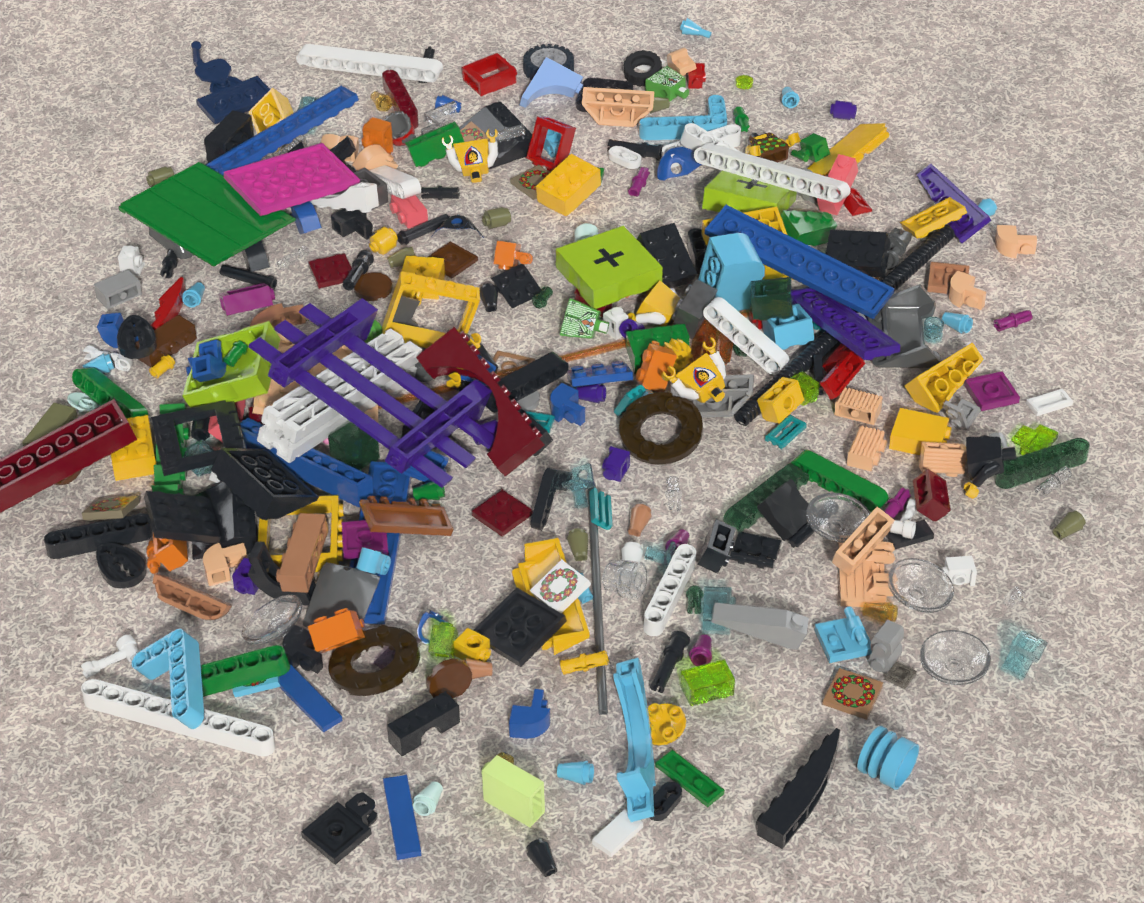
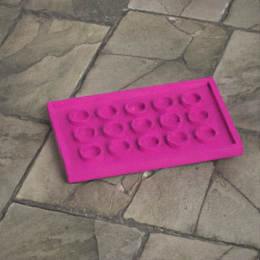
(291, 179)

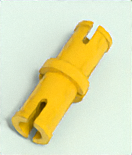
(584, 662)

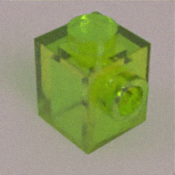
(808, 386)
(443, 640)

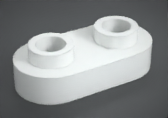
(625, 157)

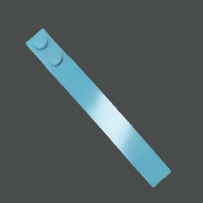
(640, 771)

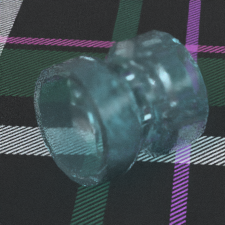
(933, 329)

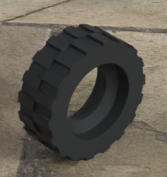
(641, 58)

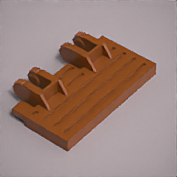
(406, 517)

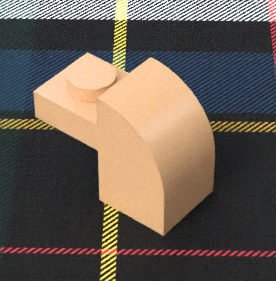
(680, 61)
(374, 157)
(1011, 244)
(963, 291)
(219, 560)

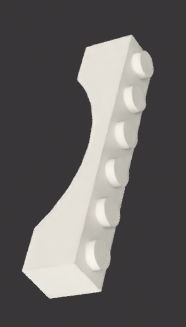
(357, 197)

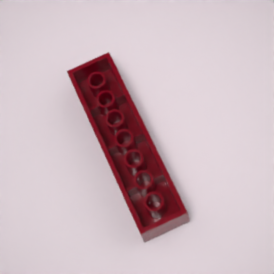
(63, 453)

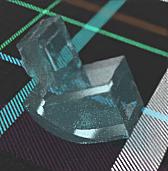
(1024, 650)

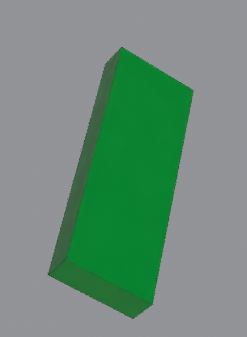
(690, 778)

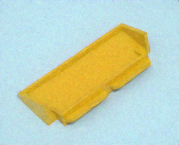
(858, 142)
(539, 560)

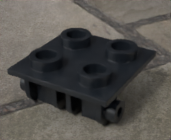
(516, 285)

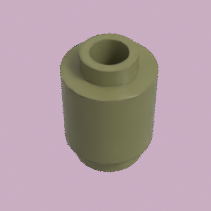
(159, 175)
(496, 217)

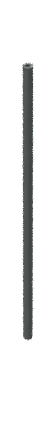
(598, 612)

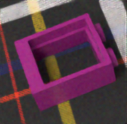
(246, 299)

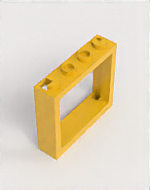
(426, 337)
(324, 504)

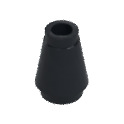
(489, 297)
(541, 856)

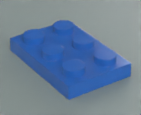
(599, 374)

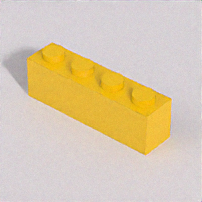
(943, 380)

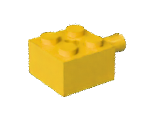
(423, 266)

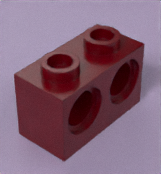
(931, 495)

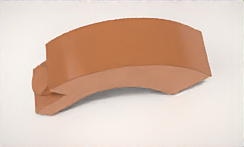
(276, 314)

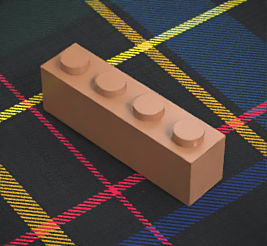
(302, 553)

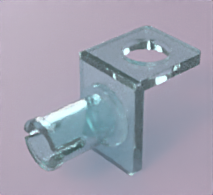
(579, 485)
(661, 556)

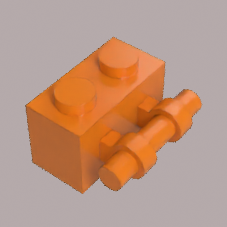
(378, 133)
(508, 255)
(655, 361)
(166, 551)
(336, 630)

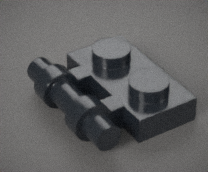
(757, 546)

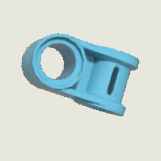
(552, 142)
(373, 562)

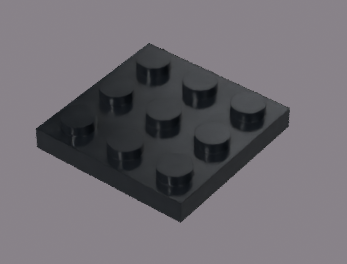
(182, 517)
(520, 626)

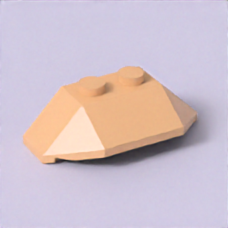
(617, 106)

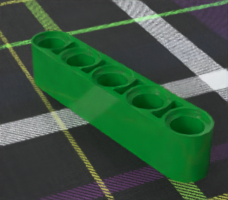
(103, 390)
(840, 480)
(244, 669)

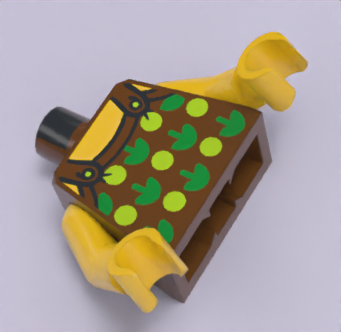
(770, 146)

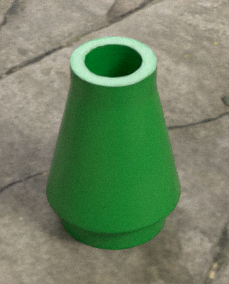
(428, 491)

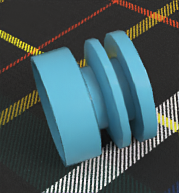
(888, 757)

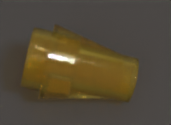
(381, 101)
(881, 611)

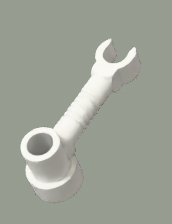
(120, 361)
(905, 526)
(127, 649)

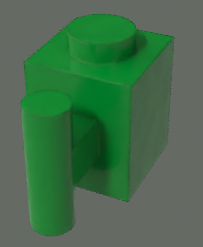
(812, 148)

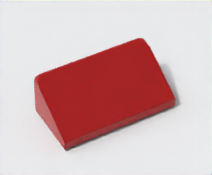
(856, 203)

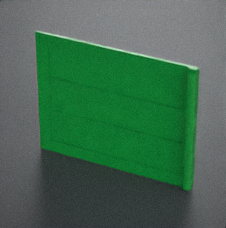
(203, 214)

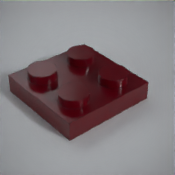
(330, 270)
(502, 512)

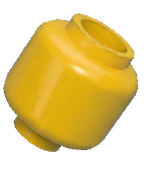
(383, 240)

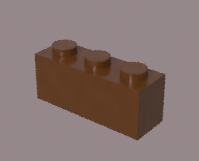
(170, 339)

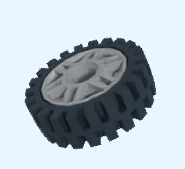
(534, 58)

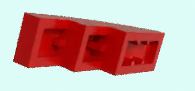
(170, 304)

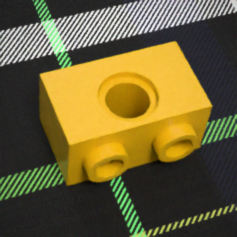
(780, 400)

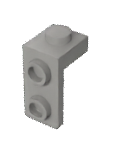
(962, 414)

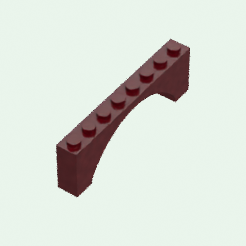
(514, 436)

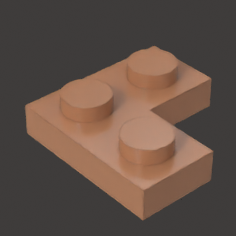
(941, 274)

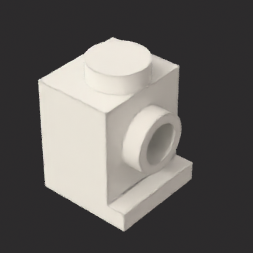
(131, 259)
(615, 317)
(960, 570)

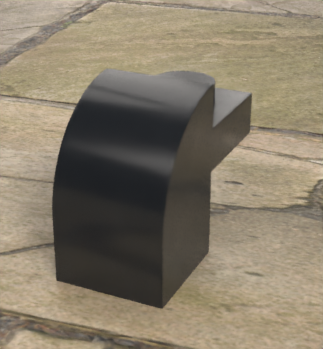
(347, 222)
(301, 651)

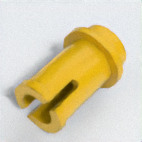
(162, 366)

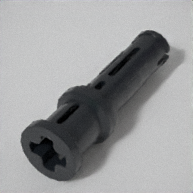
(643, 149)
(359, 267)
(672, 654)

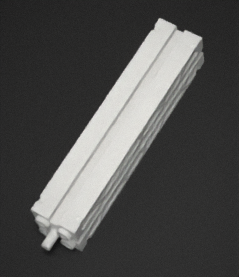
(303, 420)

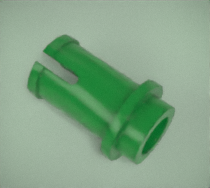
(239, 349)

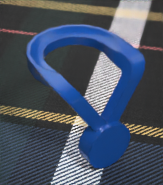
(425, 616)

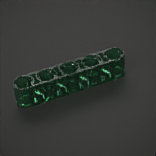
(1043, 462)
(745, 511)

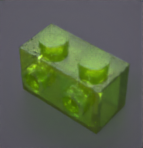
(707, 682)

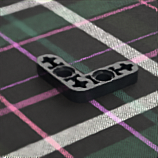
(601, 83)
(551, 481)

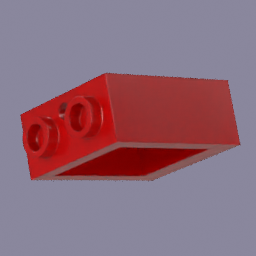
(505, 78)
(538, 139)

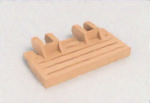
(869, 579)

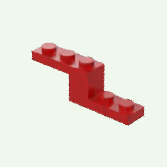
(840, 370)

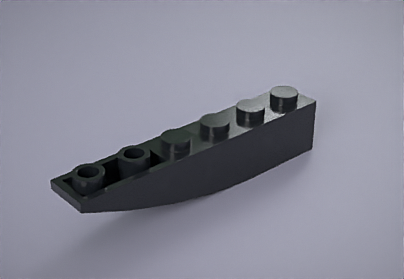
(800, 795)

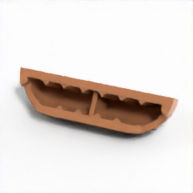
(189, 598)

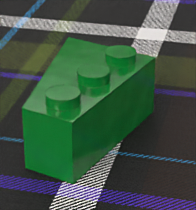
(808, 226)
(639, 340)

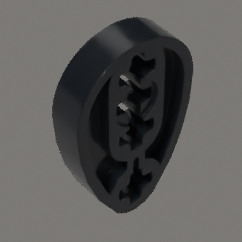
(143, 331)
(111, 570)

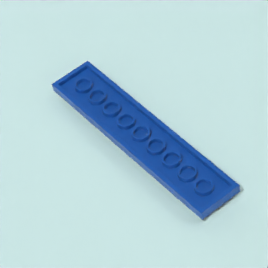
(285, 130)
(805, 263)
(396, 487)

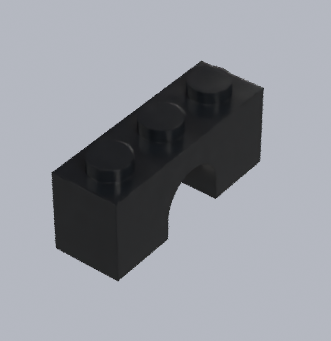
(407, 731)

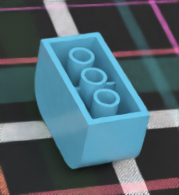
(730, 268)

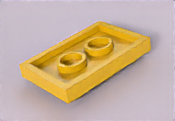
(934, 218)

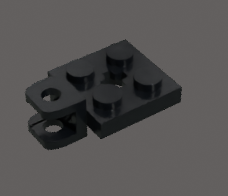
(351, 822)

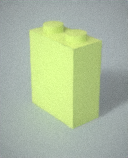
(513, 791)

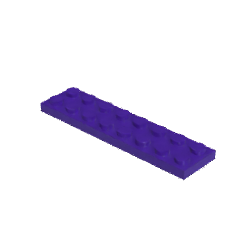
(845, 325)

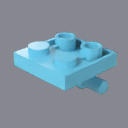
(843, 637)

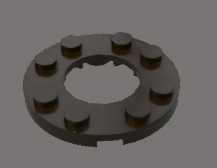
(656, 404)
(366, 684)

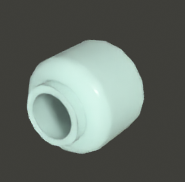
(584, 231)

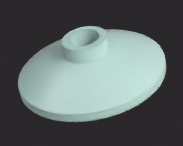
(82, 402)

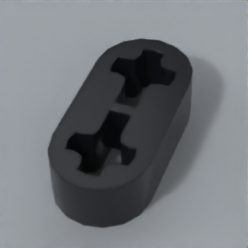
(668, 804)

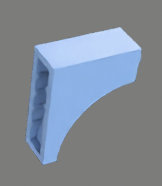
(552, 79)

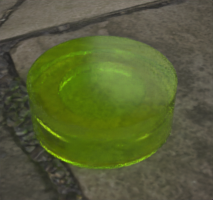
(744, 82)

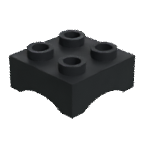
(785, 510)

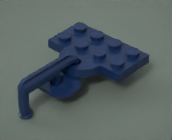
(226, 92)

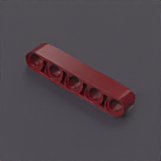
(399, 95)

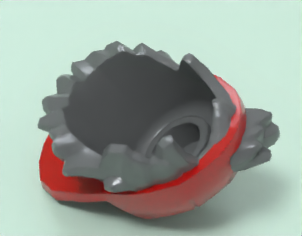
(401, 128)

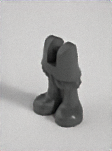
(898, 246)

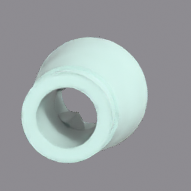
(427, 799)

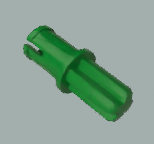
(741, 119)

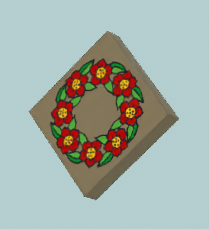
(529, 180)
(110, 508)

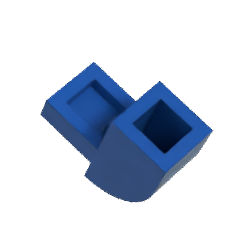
(306, 217)
(109, 326)
(209, 363)
(565, 404)
(530, 721)

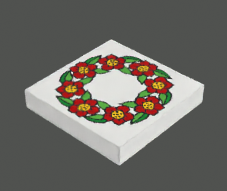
(560, 586)

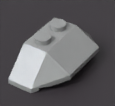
(737, 391)

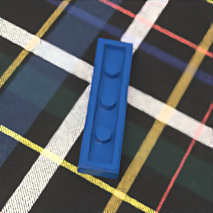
(309, 700)
(402, 817)

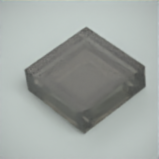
(900, 675)

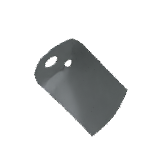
(340, 590)

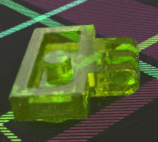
(1034, 440)

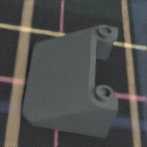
(903, 322)

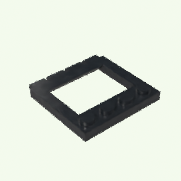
(168, 442)

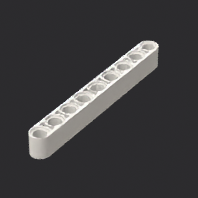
(369, 62)
(779, 172)
(158, 713)

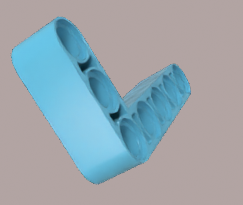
(672, 127)
(181, 657)

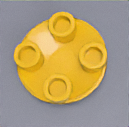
(666, 723)

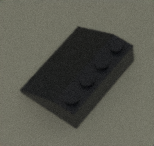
(497, 117)
(262, 482)
(234, 520)

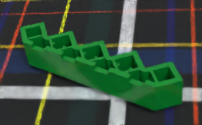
(172, 483)

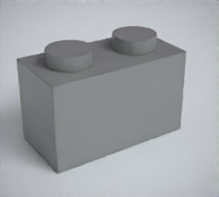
(117, 289)

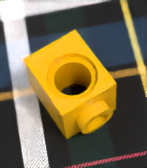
(472, 646)

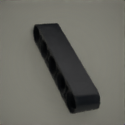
(531, 378)
(88, 537)

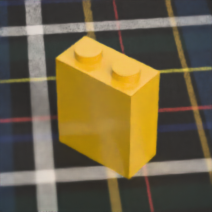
(917, 427)

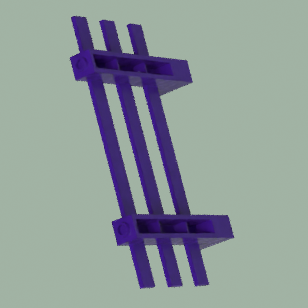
(352, 329)

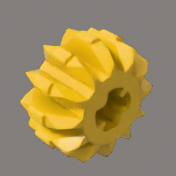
(682, 351)

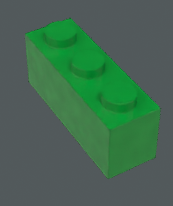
(430, 145)

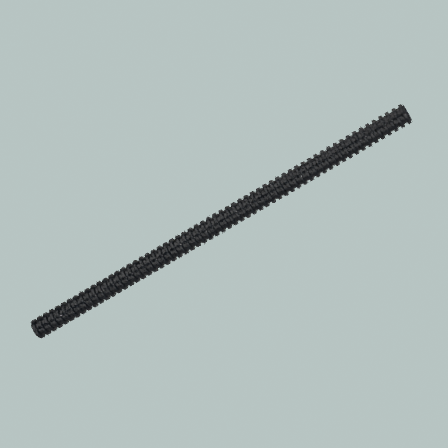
(826, 342)

